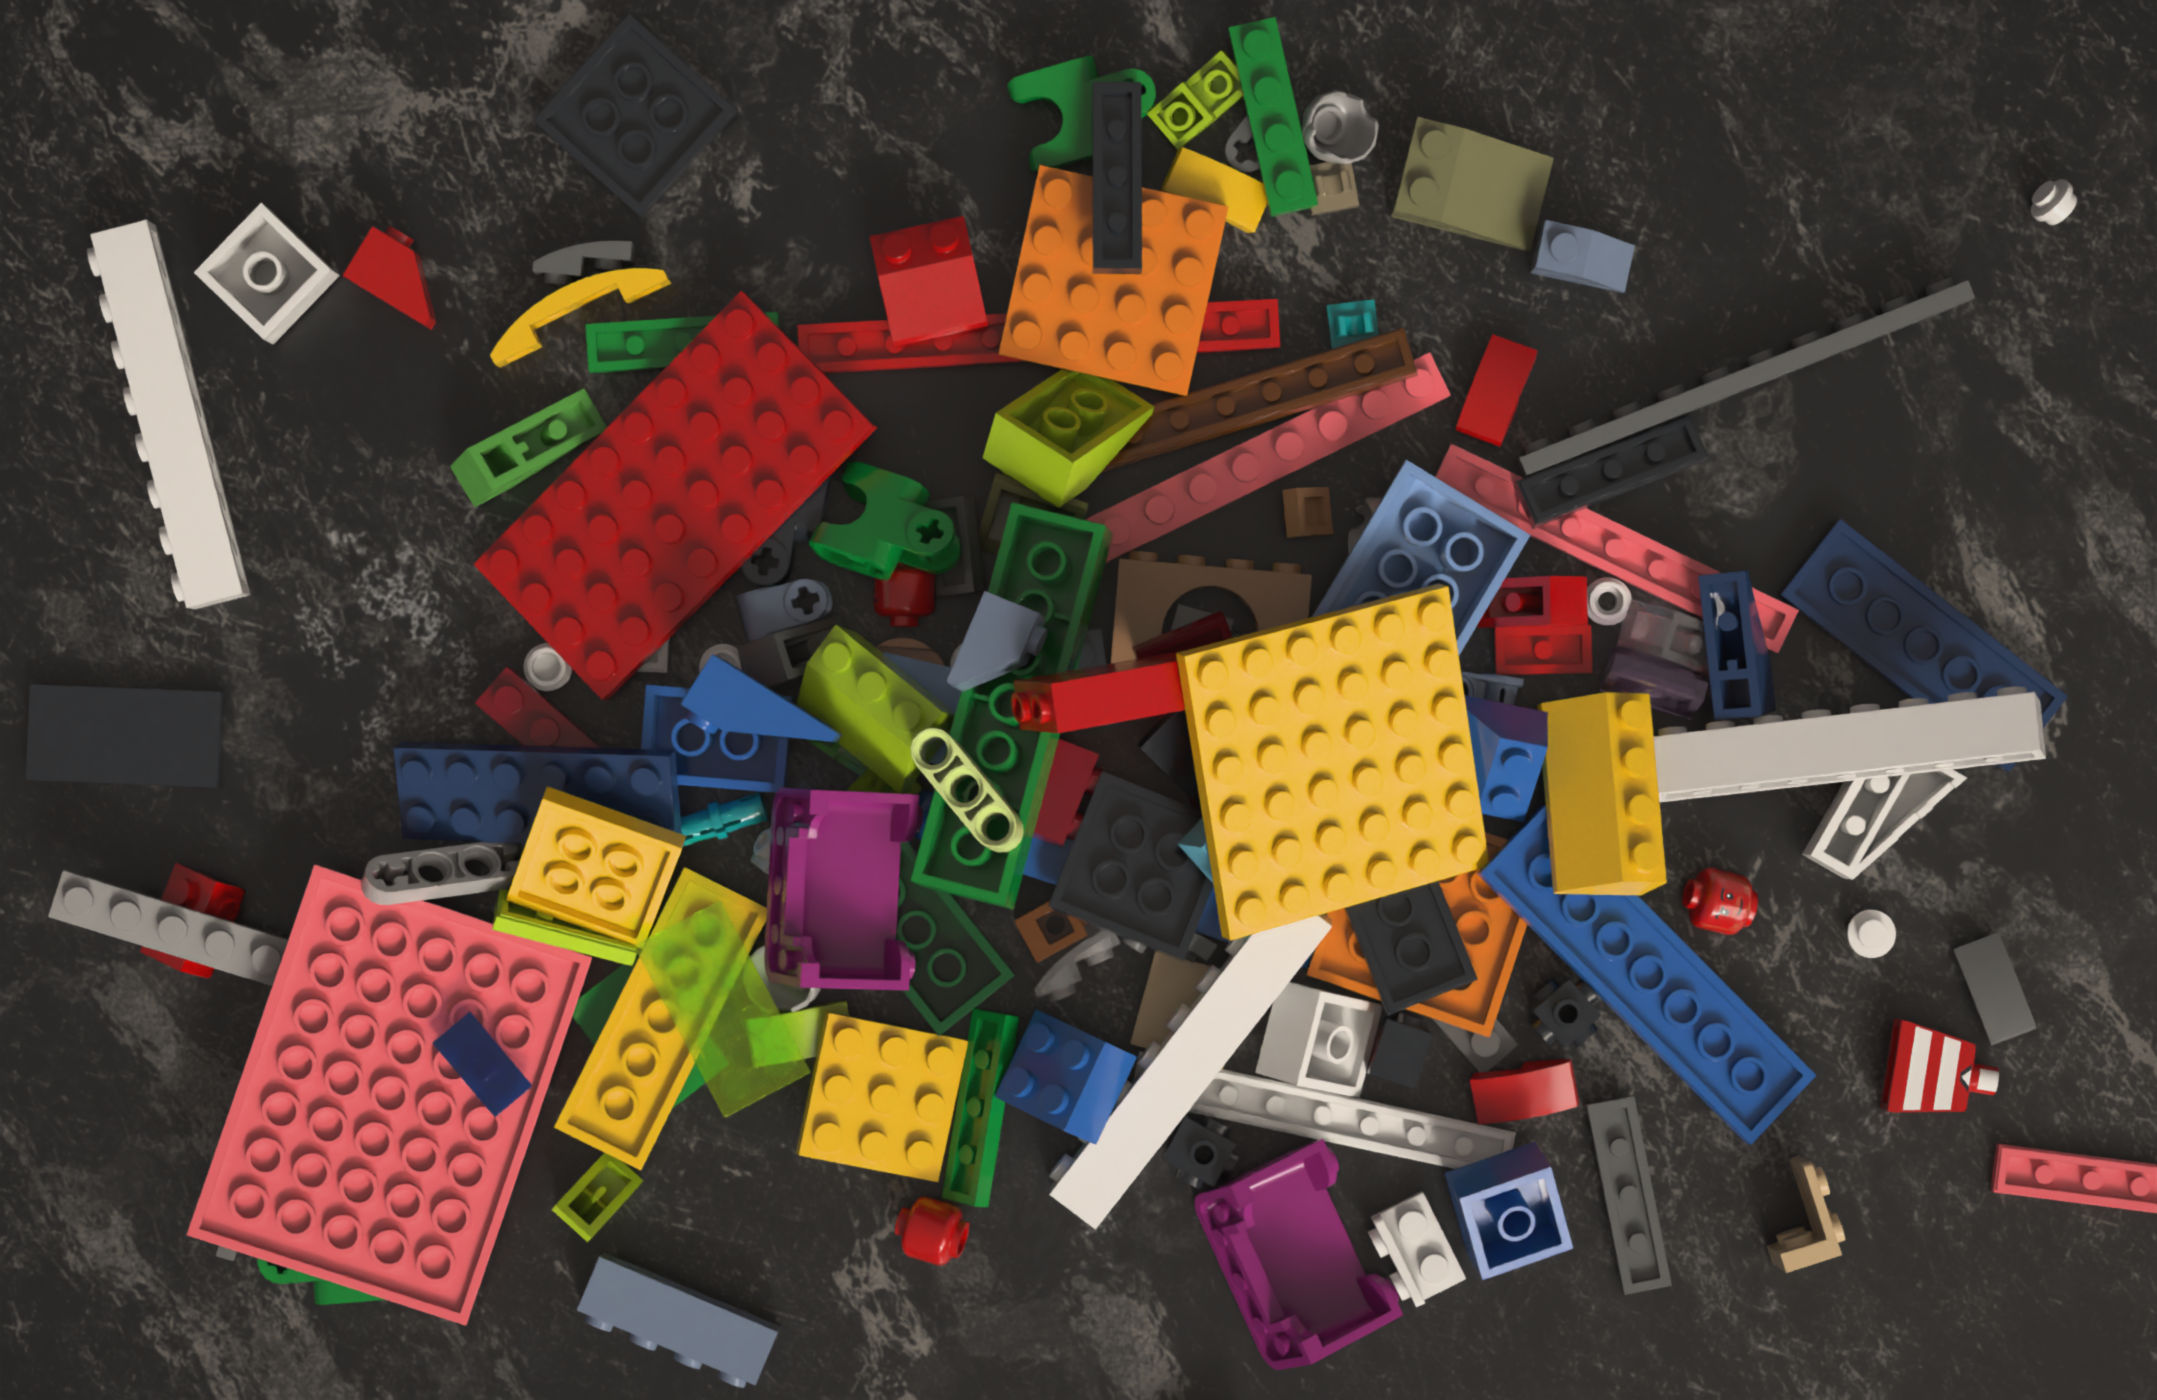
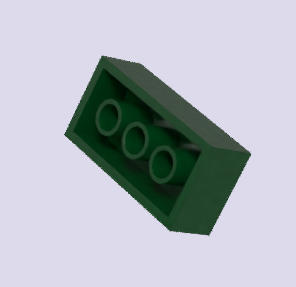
(952, 955)

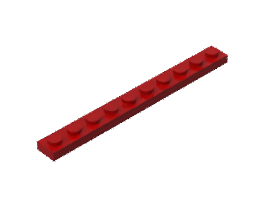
(871, 348)

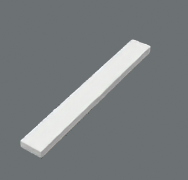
(1349, 1120)

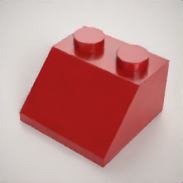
(928, 281)

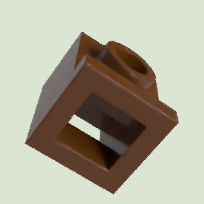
(1040, 940)

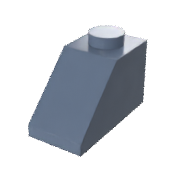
(1582, 256)
(996, 642)

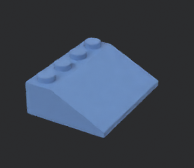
(1425, 538)

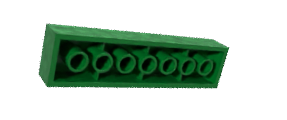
(1055, 570)

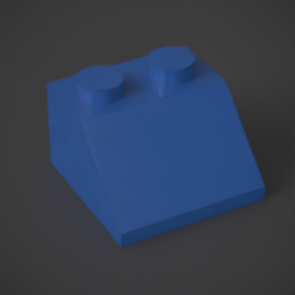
(1507, 754)

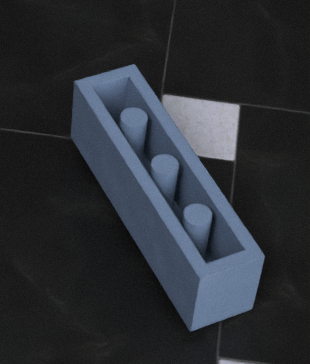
(678, 1319)

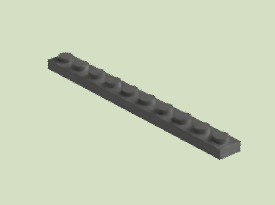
(1762, 368)

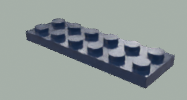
(1905, 626)
(498, 789)

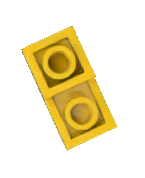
(1213, 182)

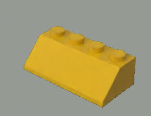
(1603, 795)

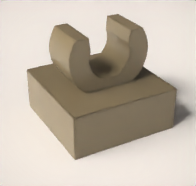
(1333, 187)

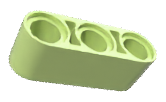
(950, 773)

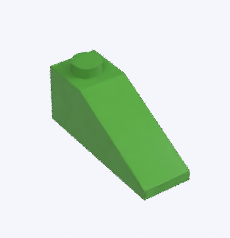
(527, 447)

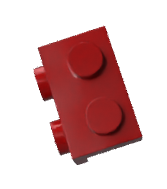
(201, 893)

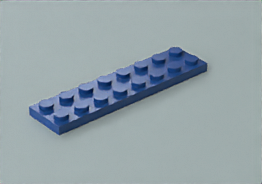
(1654, 986)

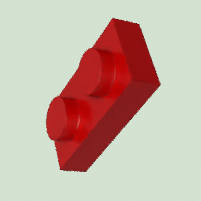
(1542, 650)

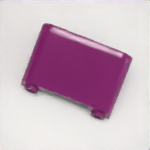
(837, 889)
(1293, 1259)

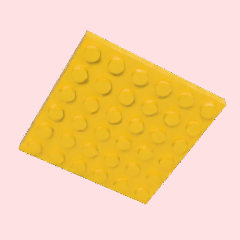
(1333, 760)

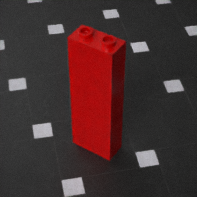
(1099, 695)

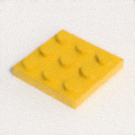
(595, 867)
(881, 1097)

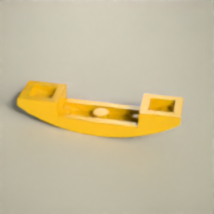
(521, 336)

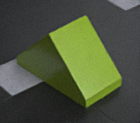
(597, 1196)

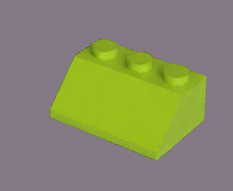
(871, 705)

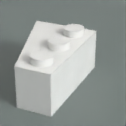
(1872, 815)

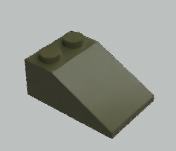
(1471, 184)

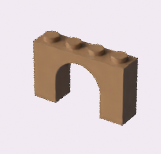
(1151, 587)

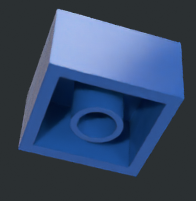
(1065, 1077)
(1509, 1210)

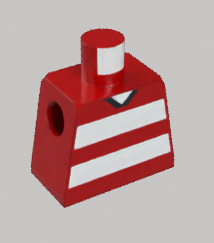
(1932, 1071)

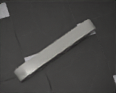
(450, 862)

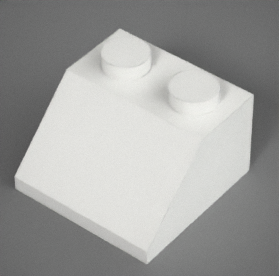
(1319, 1039)

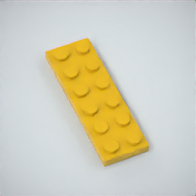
(640, 1053)

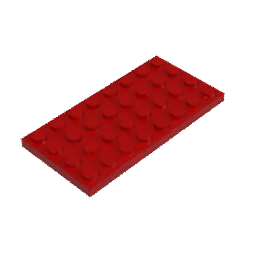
(674, 496)

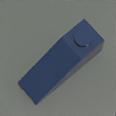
(1735, 647)

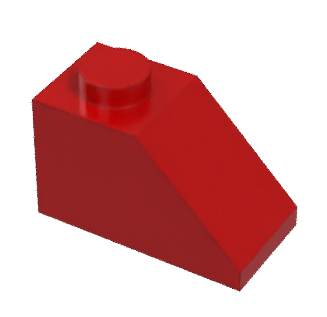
(393, 274)
(1538, 602)

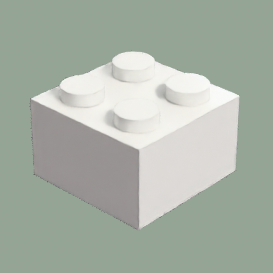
(266, 274)

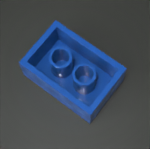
(711, 759)

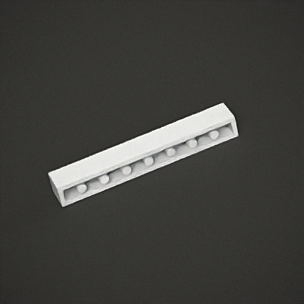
(169, 415)
(1849, 746)
(1183, 1065)

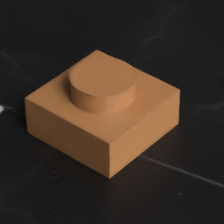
(1307, 512)

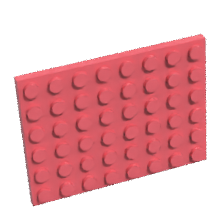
(352, 1130)

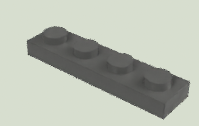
(1628, 1194)

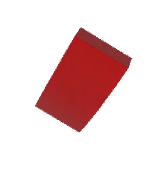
(1496, 390)
(1524, 1093)

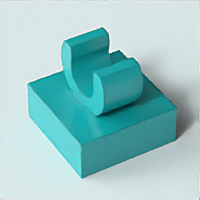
(1351, 322)

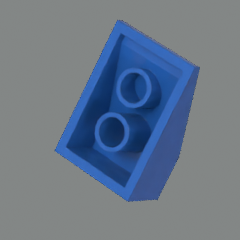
(739, 703)

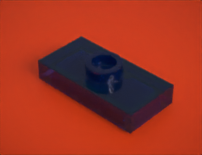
(482, 1063)

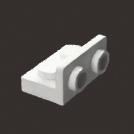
(1416, 1248)

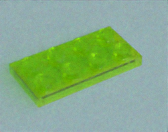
(722, 1009)

